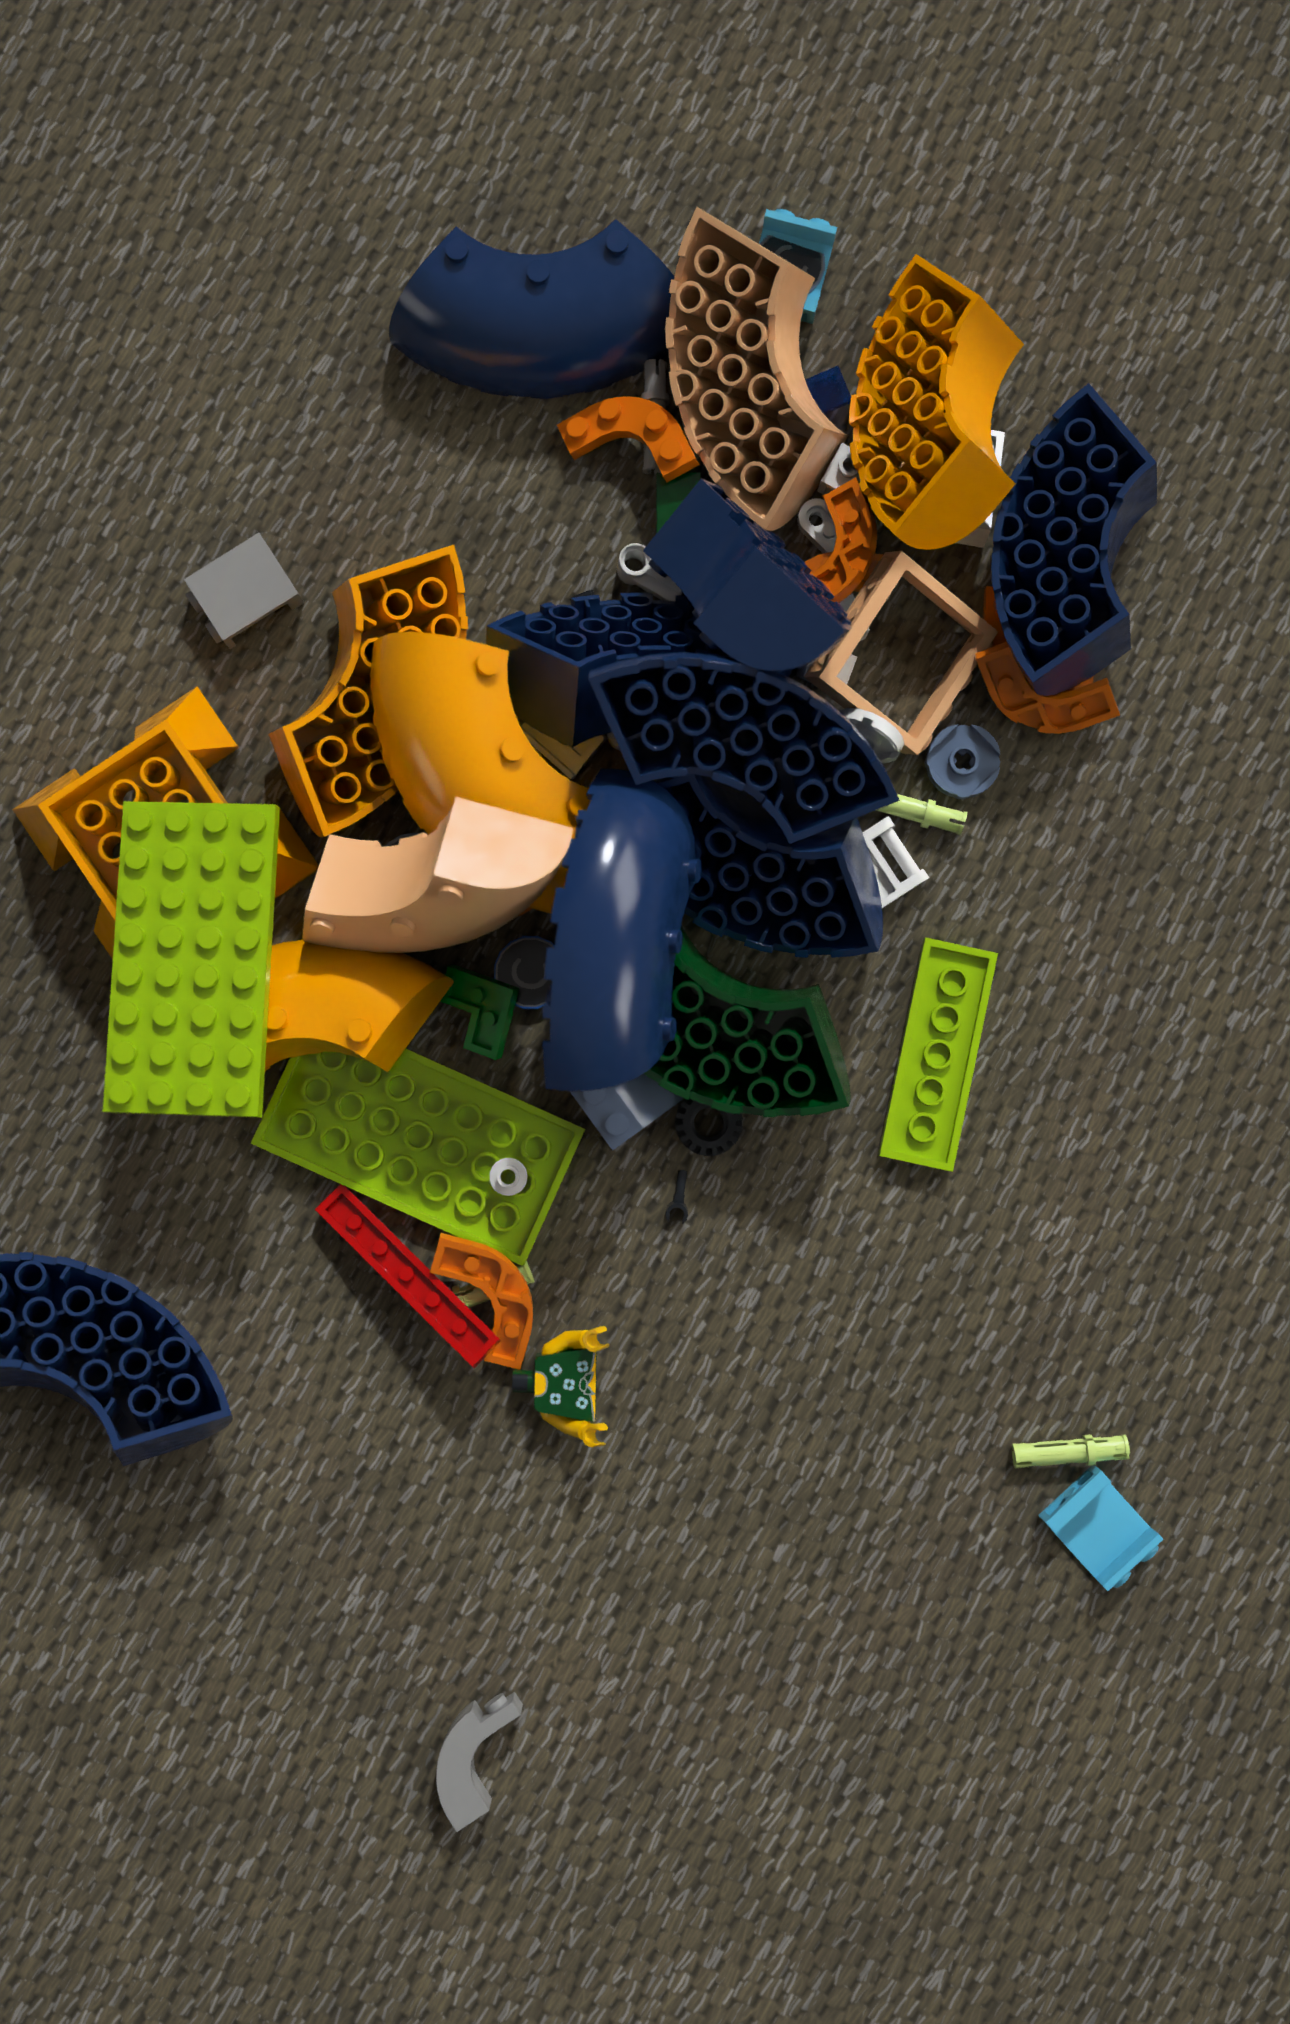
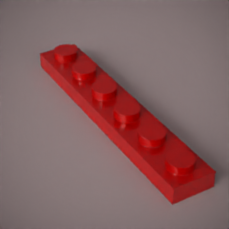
(408, 1275)

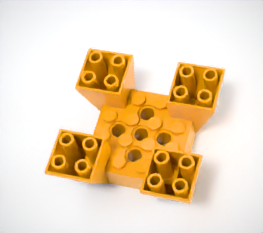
(164, 763)

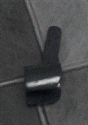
(678, 1198)

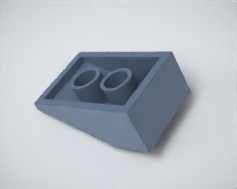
(625, 1108)

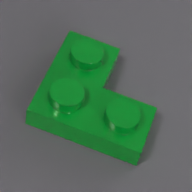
(490, 1007)

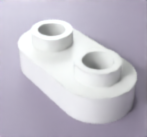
(823, 535)

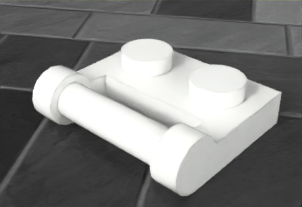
(888, 884)

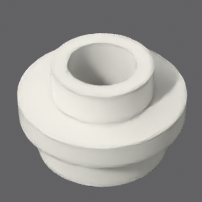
(520, 1176)

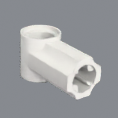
(647, 577)

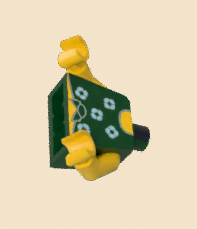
(566, 1383)

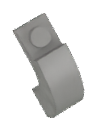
(457, 1782)

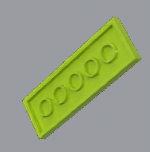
(938, 1054)

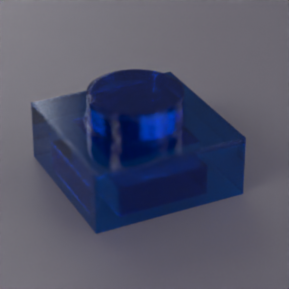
(829, 390)

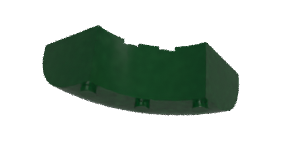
(750, 1045)

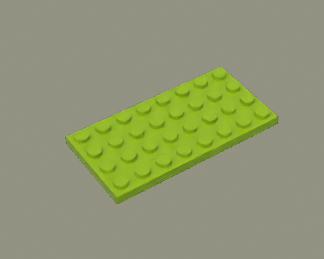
(192, 959)
(422, 1143)

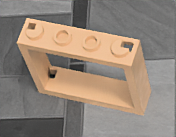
(861, 614)

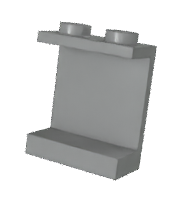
(240, 589)

